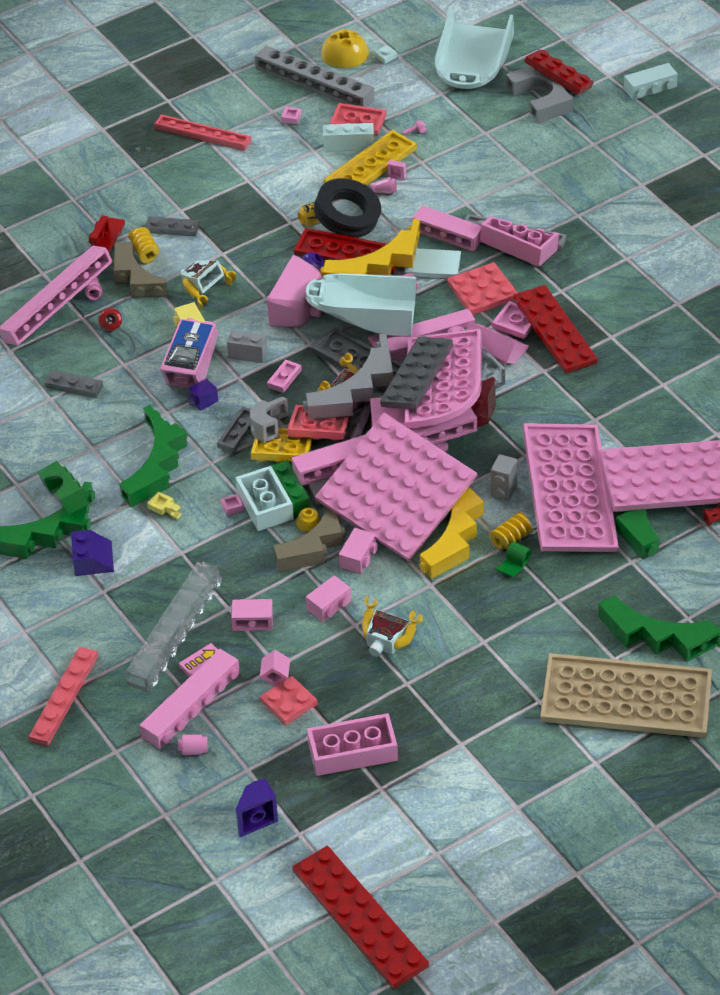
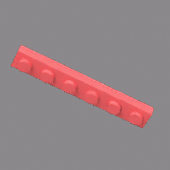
(63, 696)

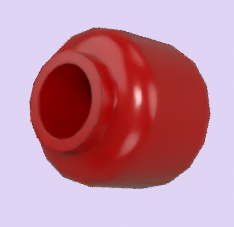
(114, 315)

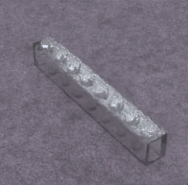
(173, 626)

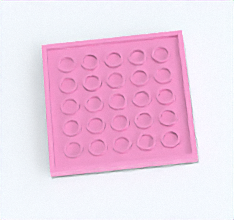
(396, 486)

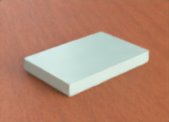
(435, 263)

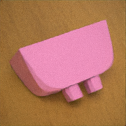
(288, 300)

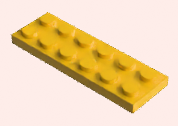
(375, 158)

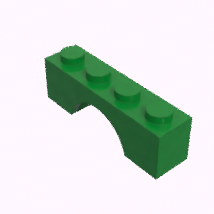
(67, 488)

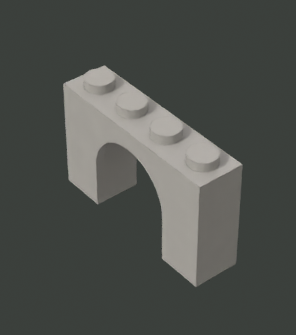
(545, 108)

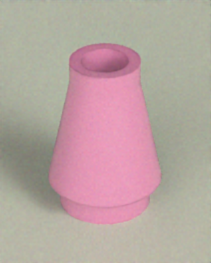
(385, 186)
(93, 290)

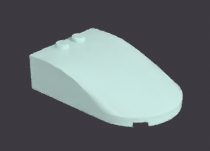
(471, 53)
(367, 301)

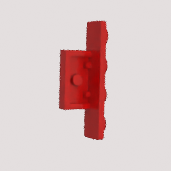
(106, 232)

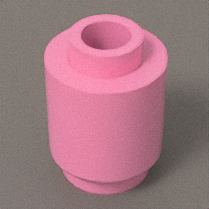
(193, 744)

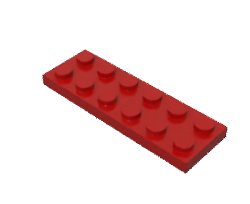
(335, 246)
(555, 329)

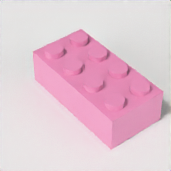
(352, 744)

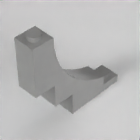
(339, 399)

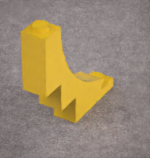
(397, 253)
(453, 545)

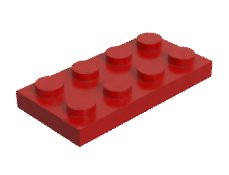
(559, 72)

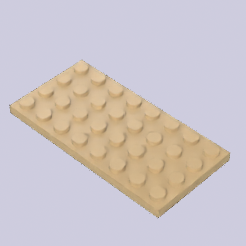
(626, 695)

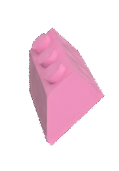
(499, 345)

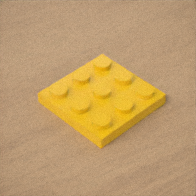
(280, 448)

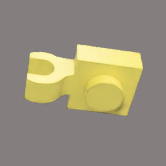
(162, 503)

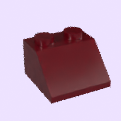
(486, 403)

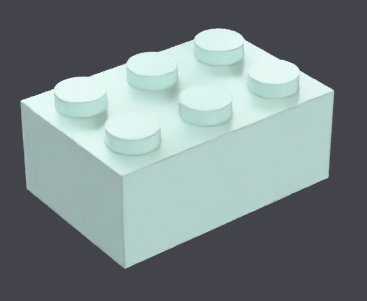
(264, 498)

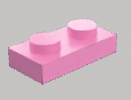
(284, 376)

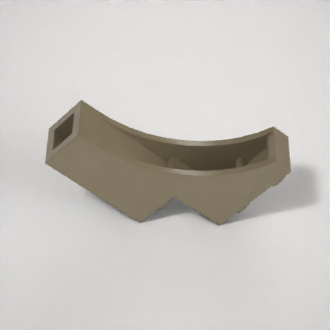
(129, 271)
(311, 547)

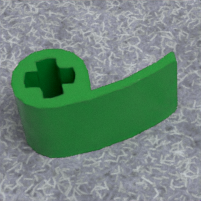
(516, 559)

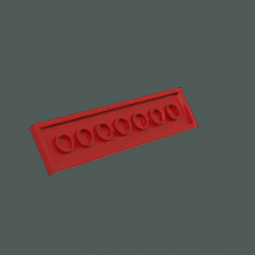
(360, 917)

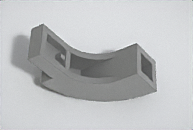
(265, 418)

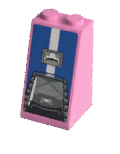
(189, 353)

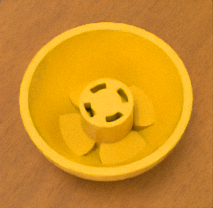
(344, 49)

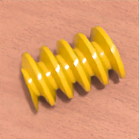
(144, 244)
(511, 531)

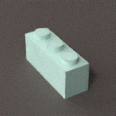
(650, 81)
(347, 136)

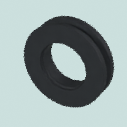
(343, 224)

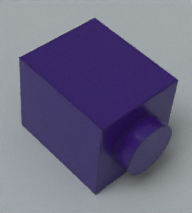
(203, 394)

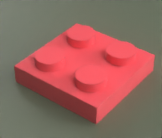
(288, 700)

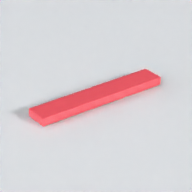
(202, 132)

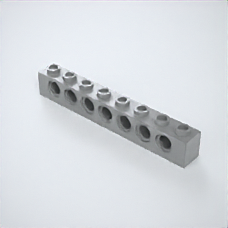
(314, 77)

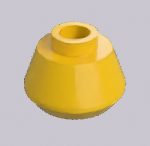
(307, 519)

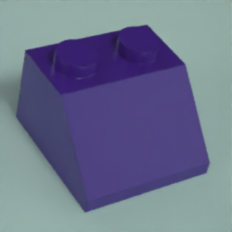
(91, 553)
(256, 808)

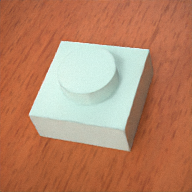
(385, 54)

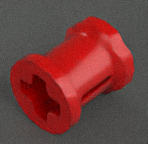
(707, 515)

